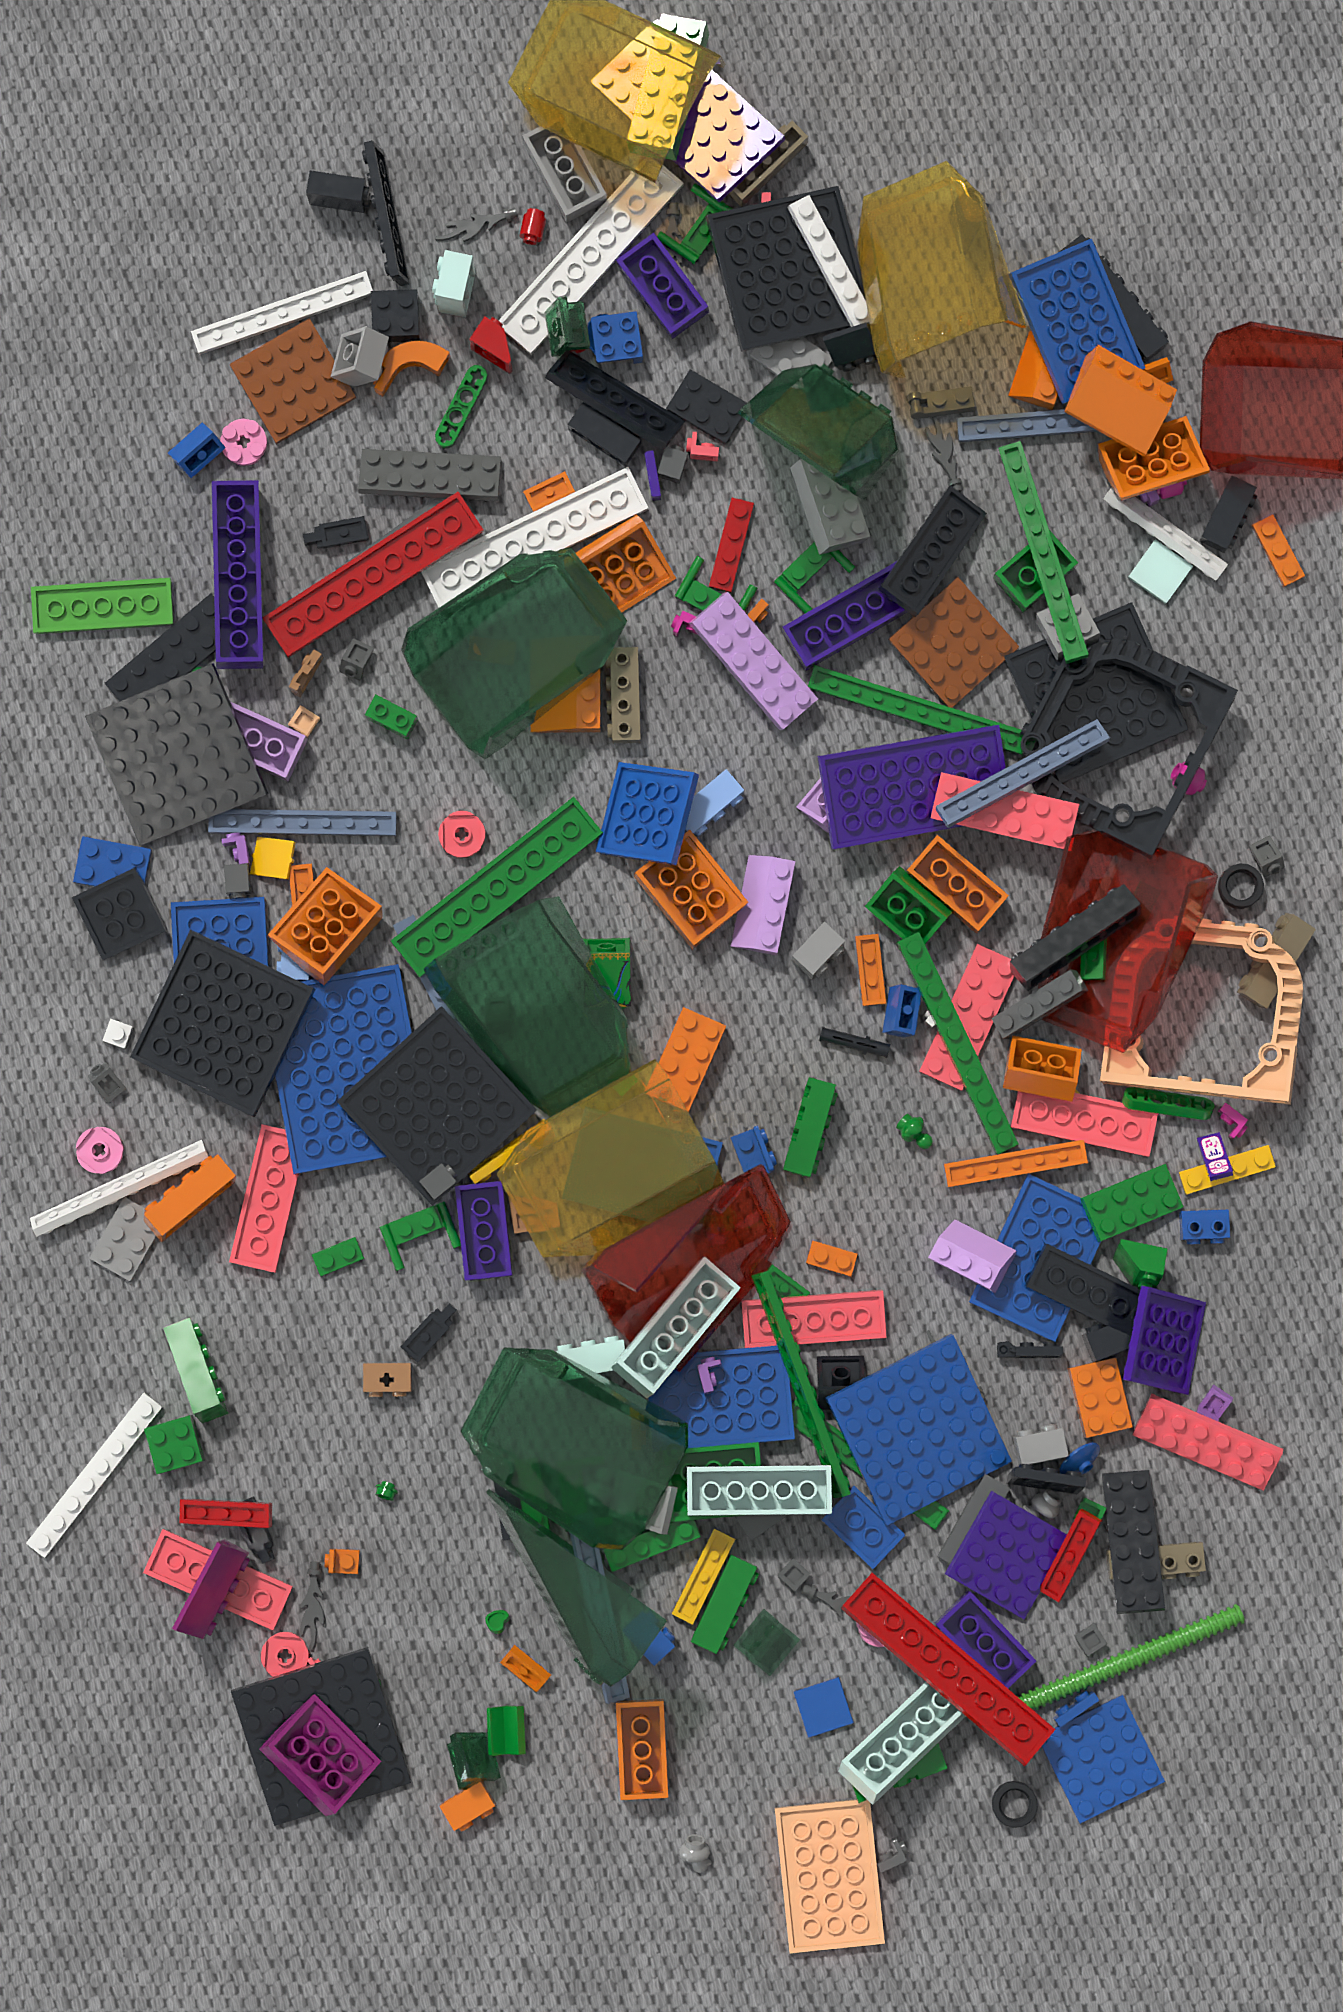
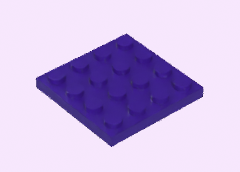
(1164, 1340)
(1006, 1555)

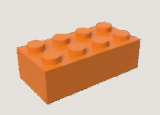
(957, 884)
(690, 1053)
(188, 1198)
(642, 1749)

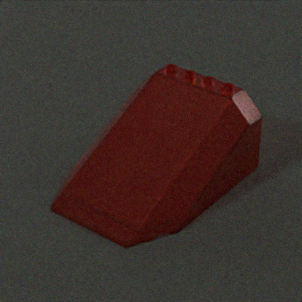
(1273, 403)
(1143, 953)
(728, 1225)

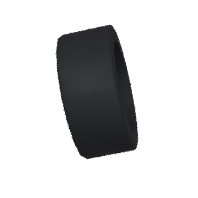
(1242, 868)
(1016, 1822)

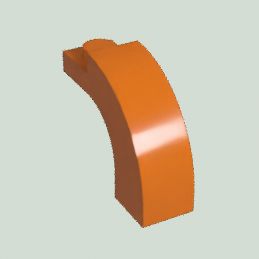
(407, 355)

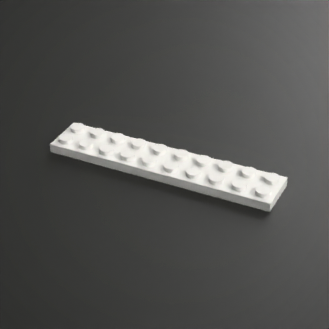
(588, 255)
(549, 528)

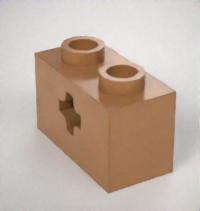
(375, 1371)

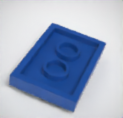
(103, 860)
(862, 1527)

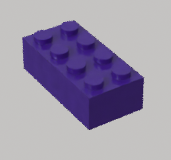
(662, 285)
(483, 1231)
(985, 1639)

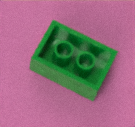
(1020, 576)
(908, 906)

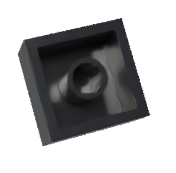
(396, 314)

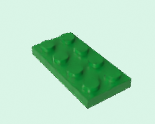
(1131, 1202)

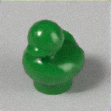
(911, 1130)

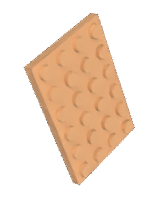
(829, 1875)

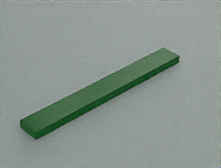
(930, 1514)

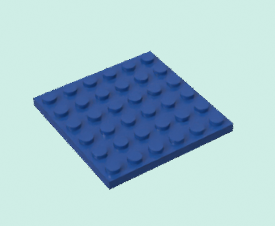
(918, 1429)

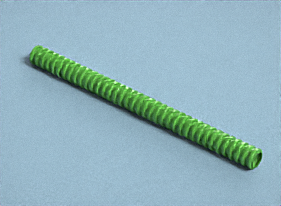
(1133, 1658)

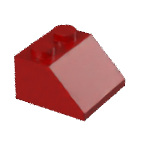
(491, 343)

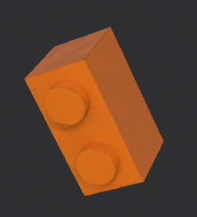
(467, 1806)

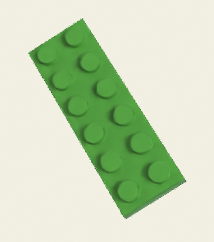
(102, 605)

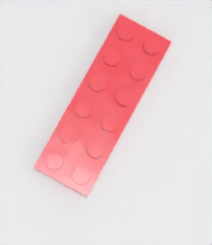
(1017, 815)
(975, 1002)
(1087, 1119)
(265, 1203)
(819, 1318)
(1207, 1442)
(182, 1561)

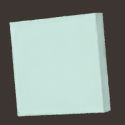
(1160, 571)

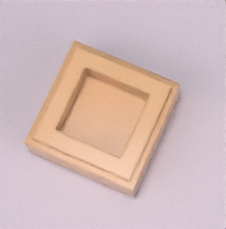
(304, 721)

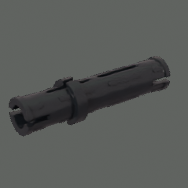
(882, 1048)

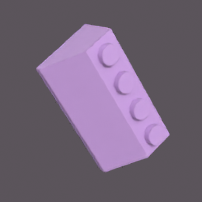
(767, 891)

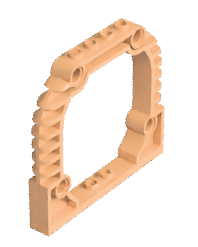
(1269, 1080)

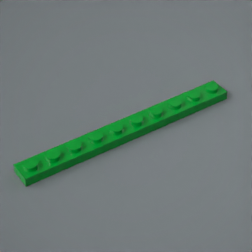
(1043, 552)
(908, 706)
(957, 1043)
(799, 1380)

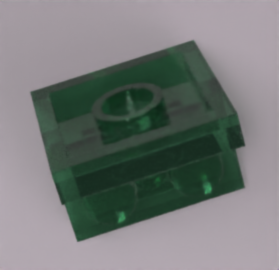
(566, 326)
(766, 1642)
(471, 1759)

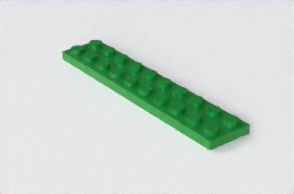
(497, 885)

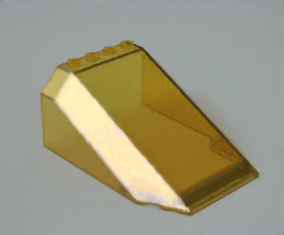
(611, 82)
(930, 265)
(608, 1166)

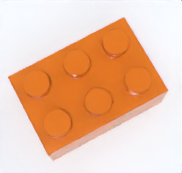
(1042, 1068)
(1100, 1397)

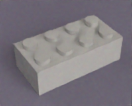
(565, 173)
(830, 510)

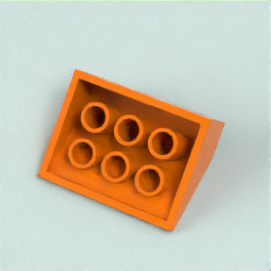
(1120, 400)
(1170, 460)
(627, 563)
(576, 712)
(693, 892)
(326, 925)

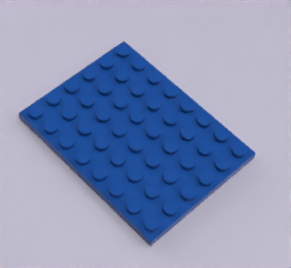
(338, 1041)

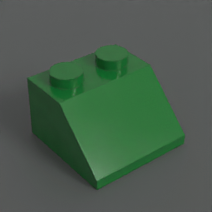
(1140, 1263)

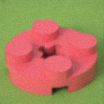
(471, 825)
(276, 1645)

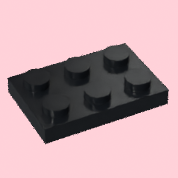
(706, 406)

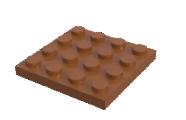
(291, 381)
(953, 643)

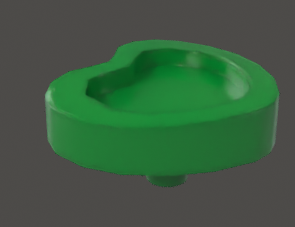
(496, 1621)

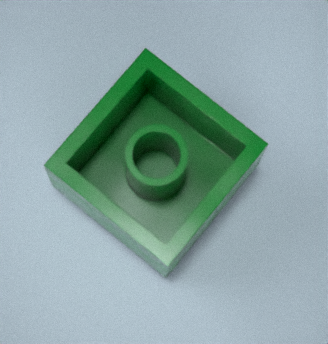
(174, 1444)

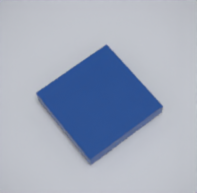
(823, 1707)

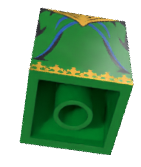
(613, 960)

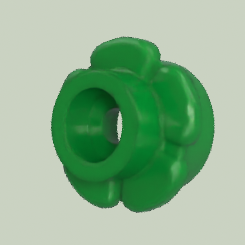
(386, 1490)

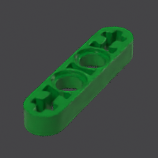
(462, 407)
(1200, 1108)

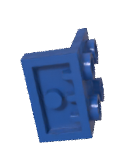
(617, 337)
(752, 1150)

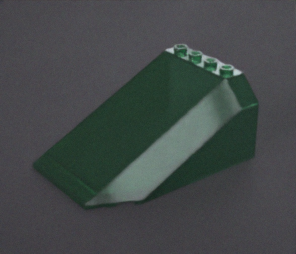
(827, 425)
(513, 646)
(537, 1005)
(574, 1445)
(593, 1611)

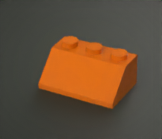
(1032, 378)

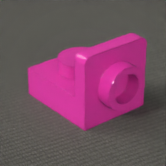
(684, 619)
(1231, 1116)

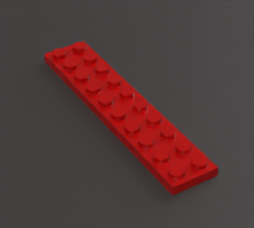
(373, 574)
(948, 1669)

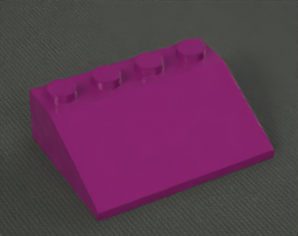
(211, 1590)
(320, 1755)

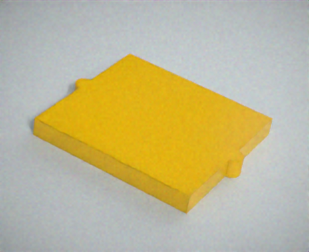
(272, 858)

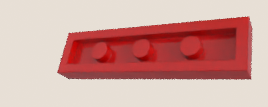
(731, 545)
(225, 1513)
(1070, 1555)

